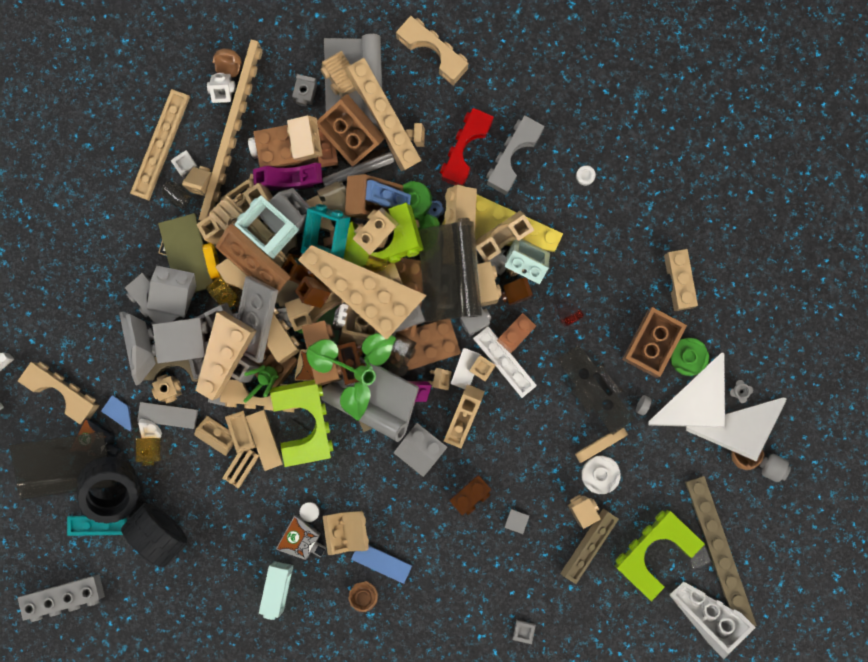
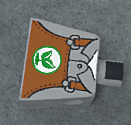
(301, 539)

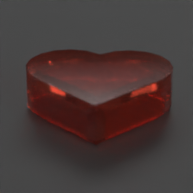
(572, 318)

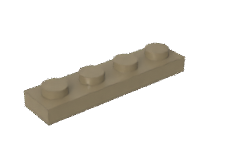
(589, 546)

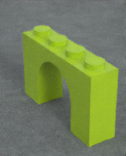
(404, 243)
(315, 445)
(632, 562)

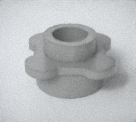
(747, 390)

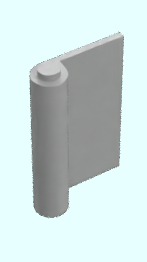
(354, 50)
(389, 402)

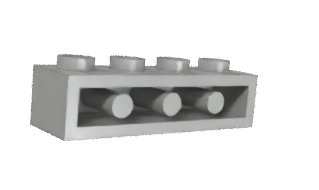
(61, 597)

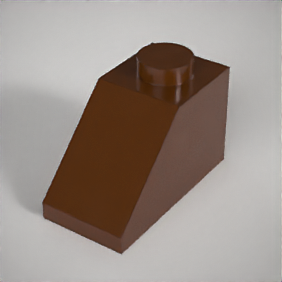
(516, 291)

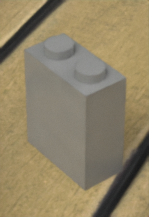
(180, 340)

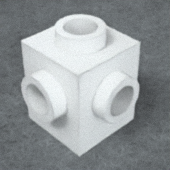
(221, 87)

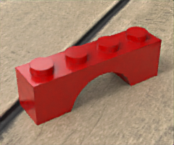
(476, 127)

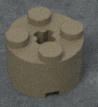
(334, 197)

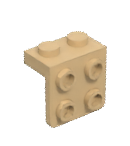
(345, 532)

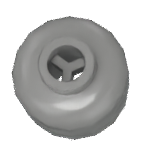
(775, 467)

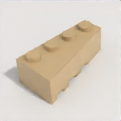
(224, 351)

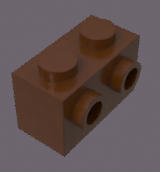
(350, 355)
(470, 494)

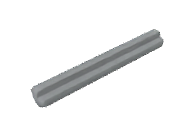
(359, 169)

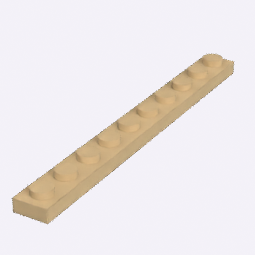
(232, 126)

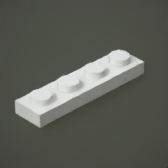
(504, 362)

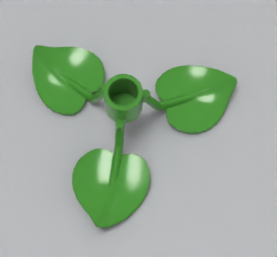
(377, 351)

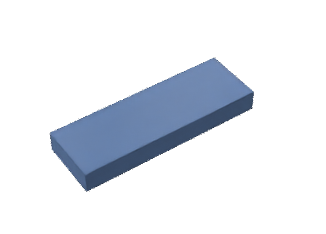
(385, 195)
(383, 563)

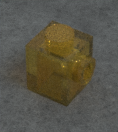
(147, 450)

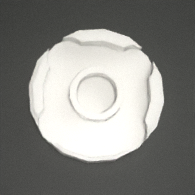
(601, 474)

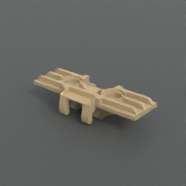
(228, 210)

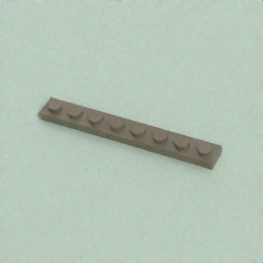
(718, 547)

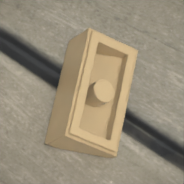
(214, 435)

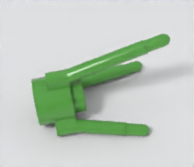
(266, 376)

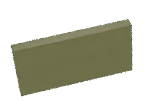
(184, 248)

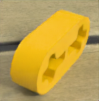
(211, 260)

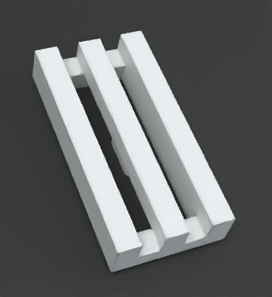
(340, 314)

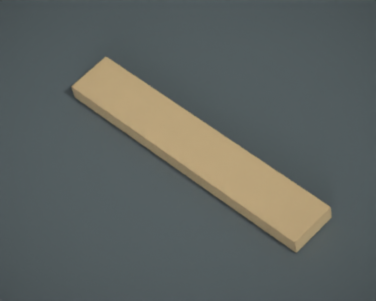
(160, 145)

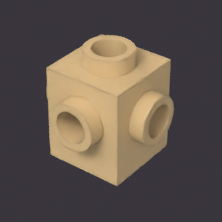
(173, 388)

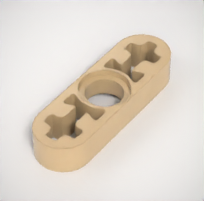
(600, 445)

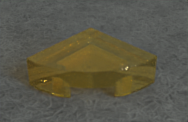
(375, 264)

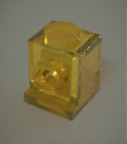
(222, 292)

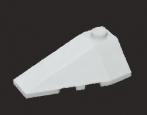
(716, 622)

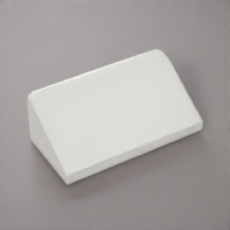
(462, 374)

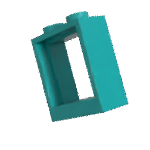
(312, 229)

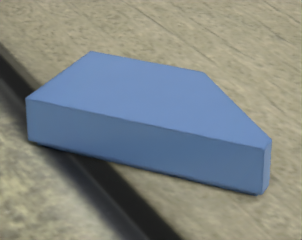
(118, 412)

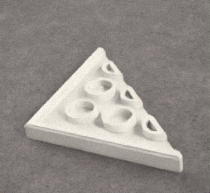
(699, 402)
(744, 429)

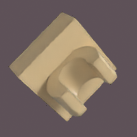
(417, 135)
(482, 368)
(441, 378)

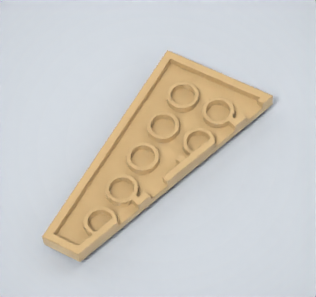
(372, 296)

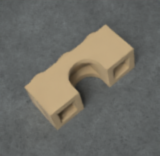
(511, 229)
(683, 285)

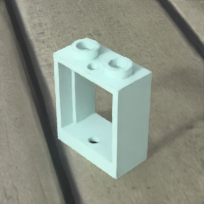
(282, 237)
(529, 257)
(275, 590)

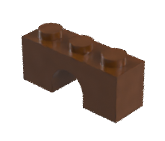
(310, 288)

